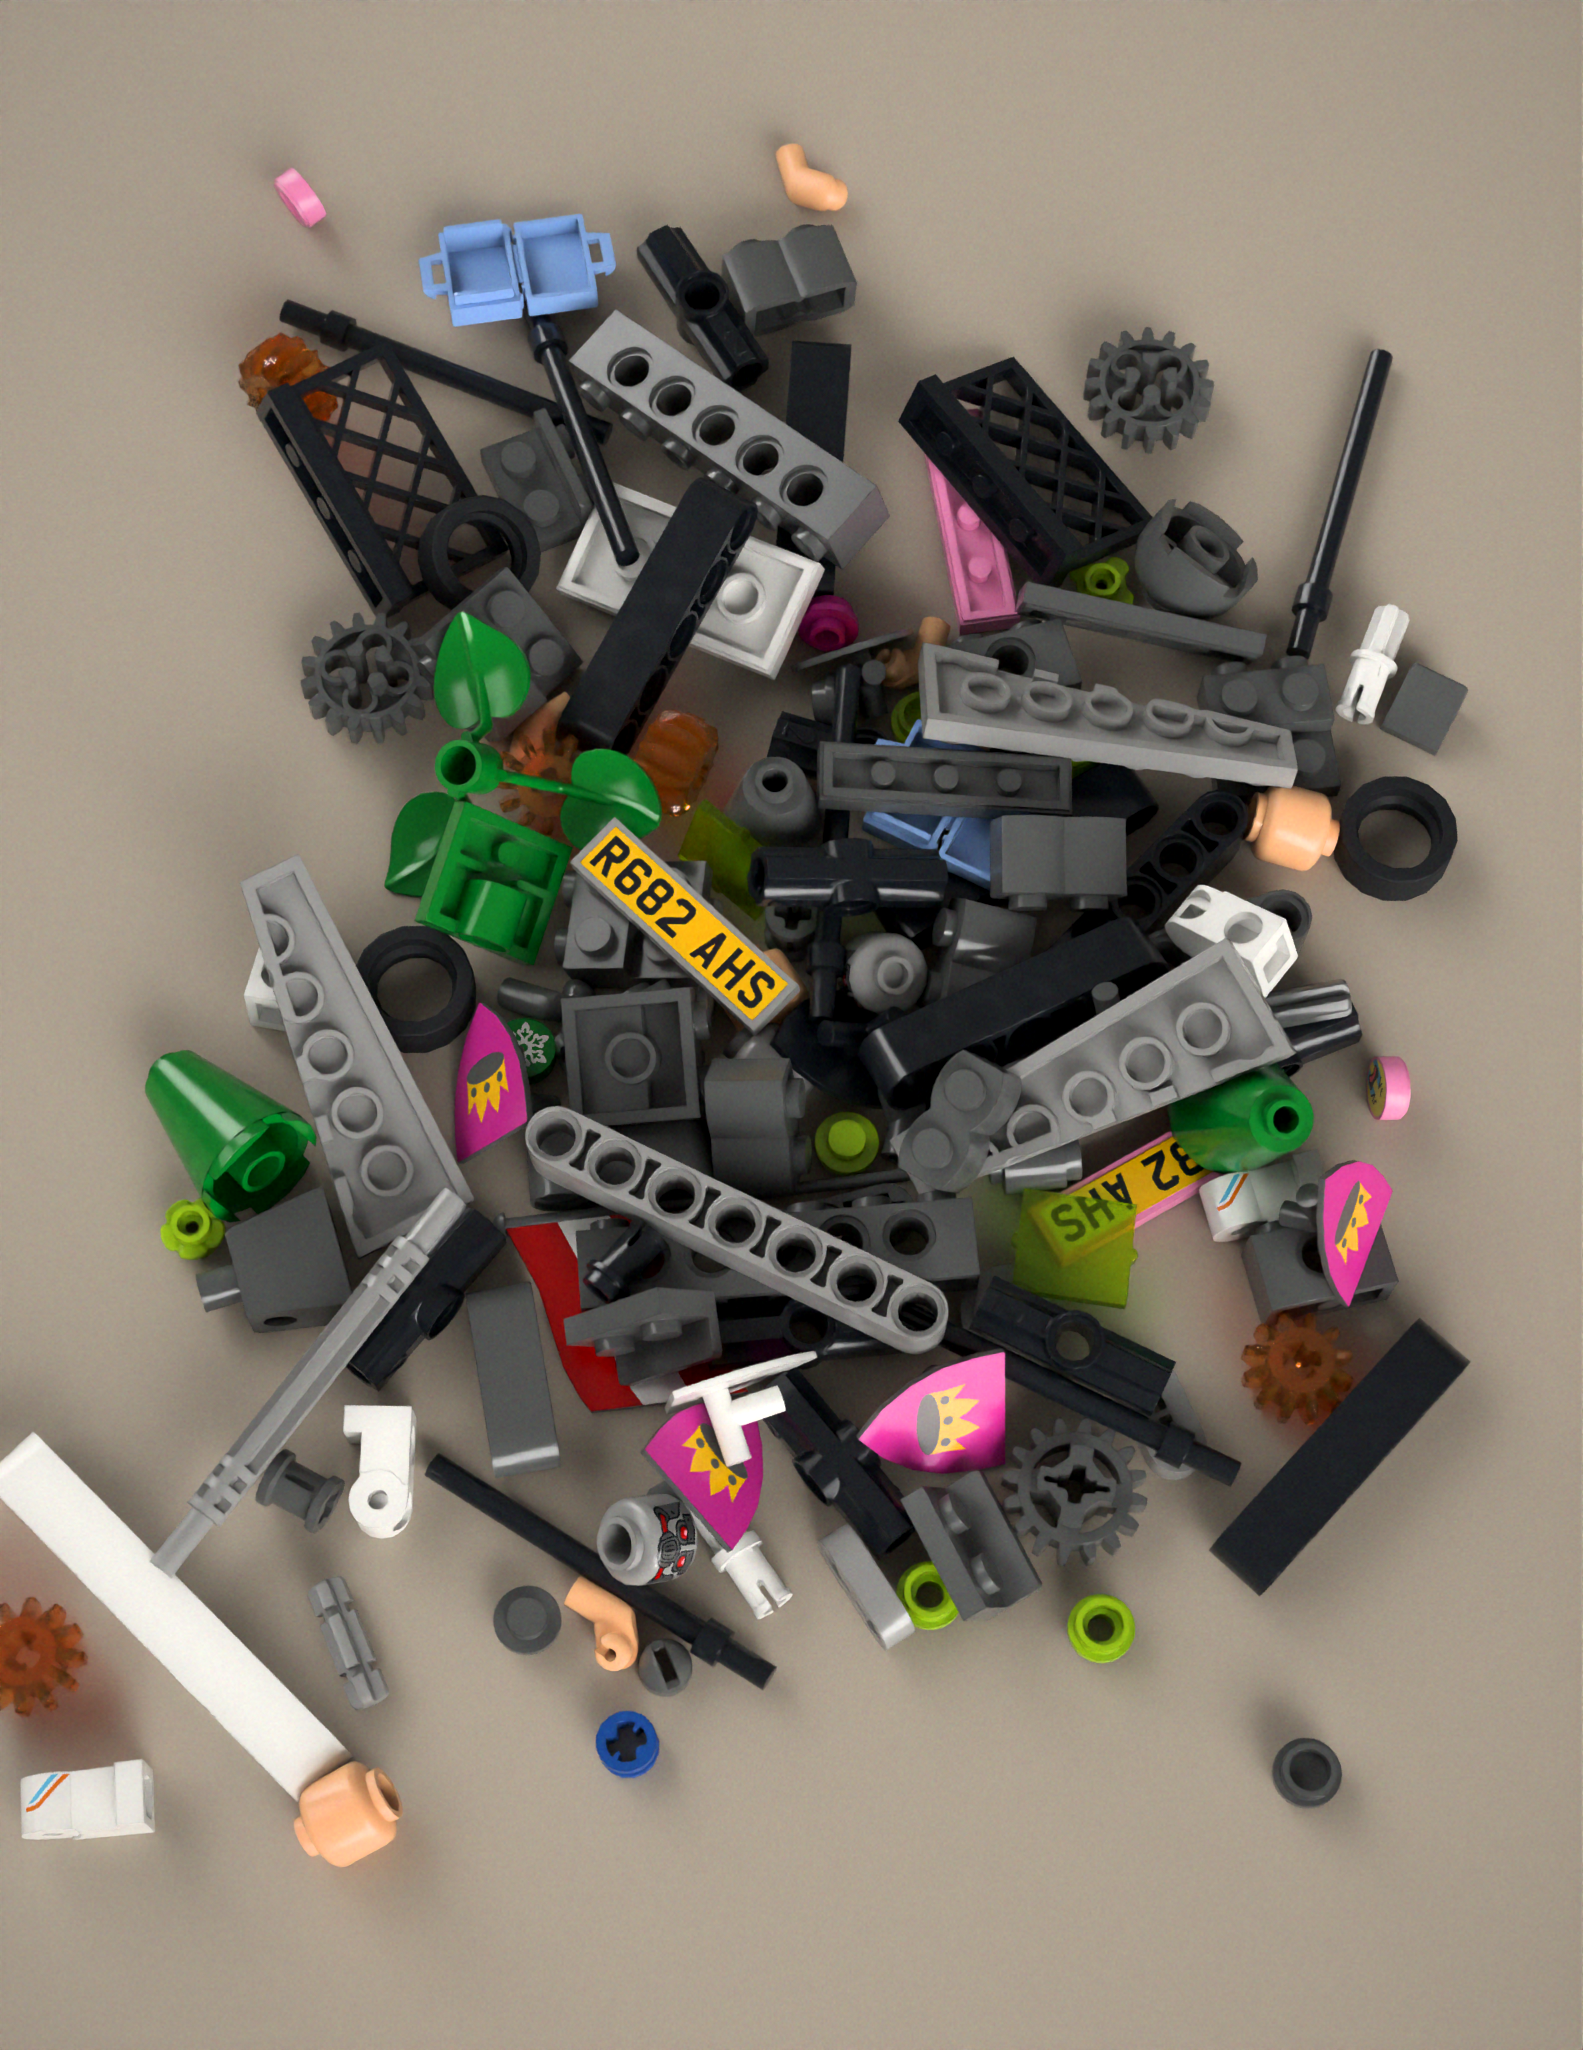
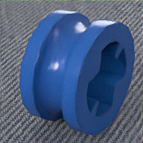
(645, 1754)

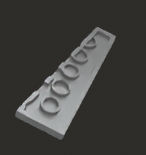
(980, 706)
(1143, 1053)
(361, 1095)

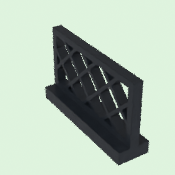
(1001, 487)
(333, 491)

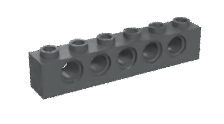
(627, 354)
(938, 1216)

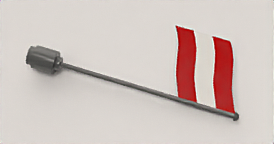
(550, 1255)

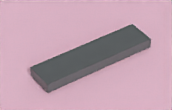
(1140, 623)
(941, 781)

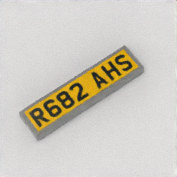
(685, 926)

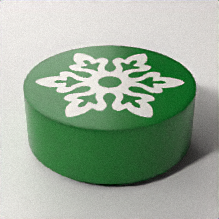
(538, 1047)

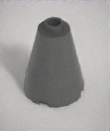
(777, 805)

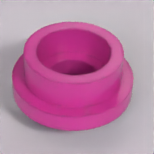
(829, 623)

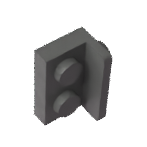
(540, 480)
(651, 1332)
(972, 1546)

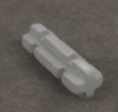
(348, 1643)

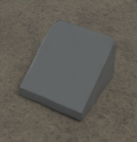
(1424, 708)

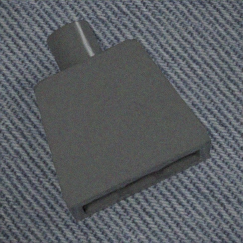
(283, 1267)

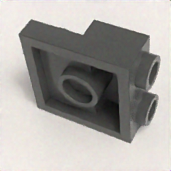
(511, 610)
(1285, 697)
(609, 949)
(636, 1055)

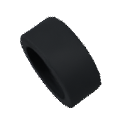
(499, 513)
(1413, 799)
(437, 946)

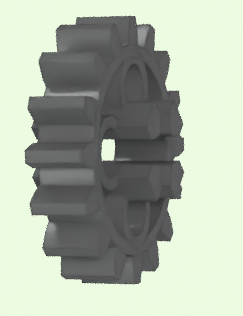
(1181, 387)
(341, 696)

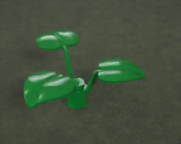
(485, 677)

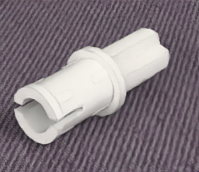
(1373, 664)

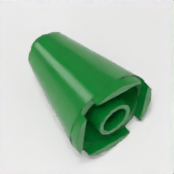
(1242, 1121)
(228, 1134)

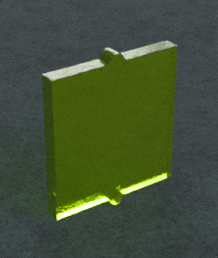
(727, 851)
(1074, 1248)

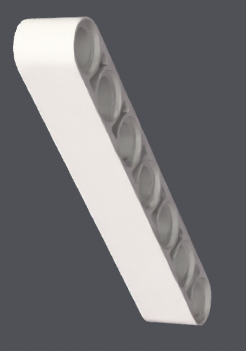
(168, 1618)

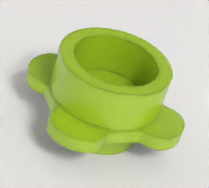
(1111, 573)

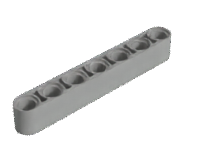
(717, 1202)

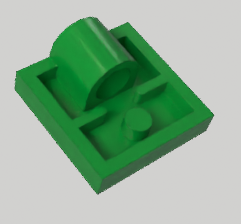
(493, 883)

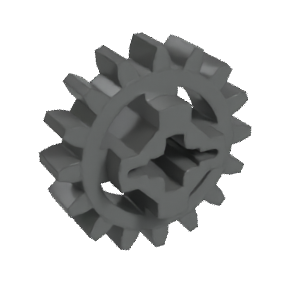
(1099, 1497)

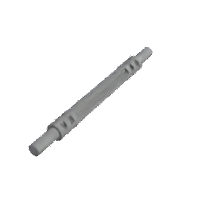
(307, 1382)

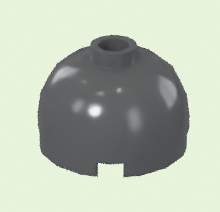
(1192, 563)

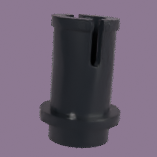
(623, 1262)

